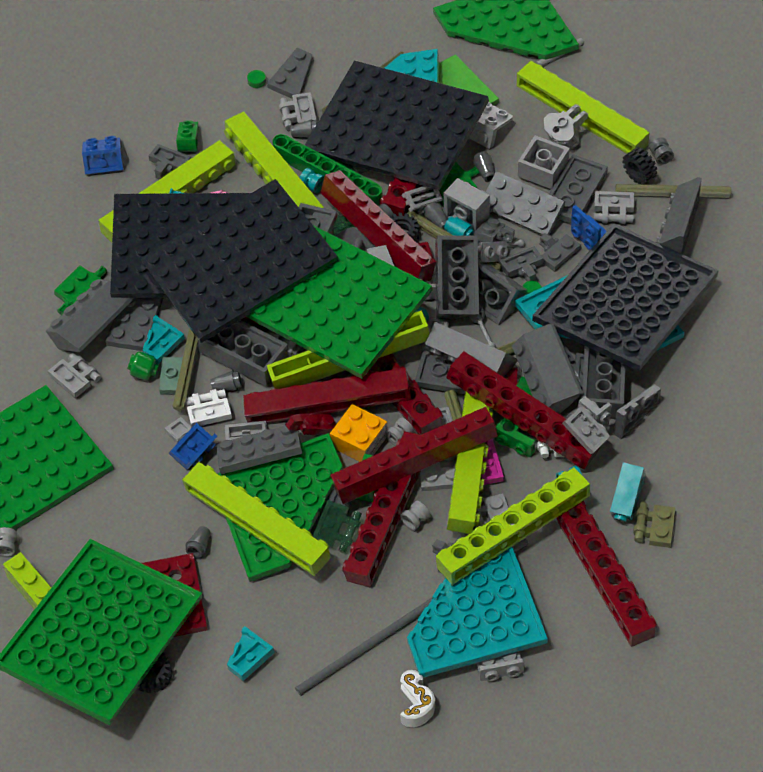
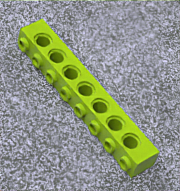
(575, 490)

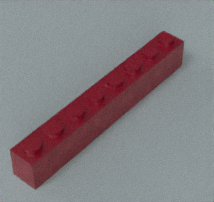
(377, 226)
(328, 396)
(414, 455)

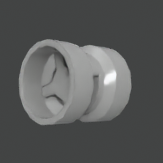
(397, 431)
(417, 513)
(7, 539)

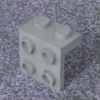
(488, 124)

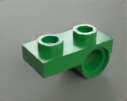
(187, 136)
(519, 442)

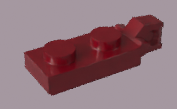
(311, 423)

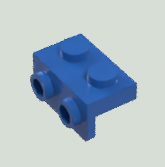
(192, 445)

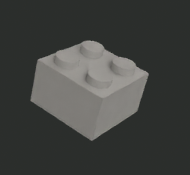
(543, 162)
(467, 203)

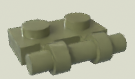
(661, 528)

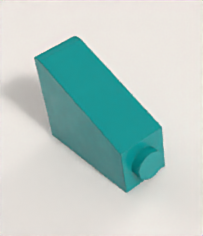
(627, 491)

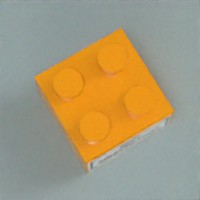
(358, 433)

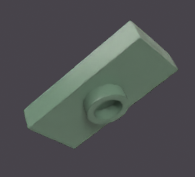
(169, 374)

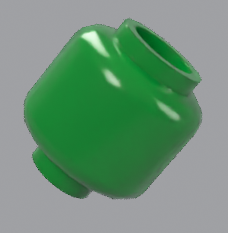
(142, 366)

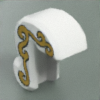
(420, 696)

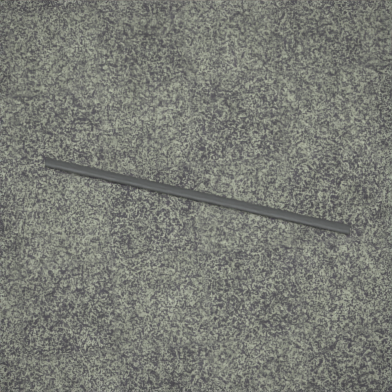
(330, 669)

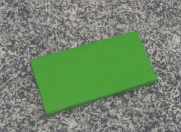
(457, 74)

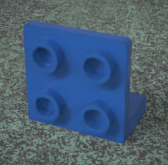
(102, 155)
(585, 228)

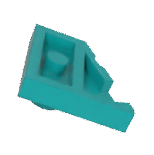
(162, 339)
(249, 654)

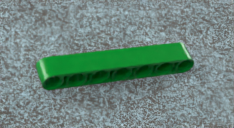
(303, 157)

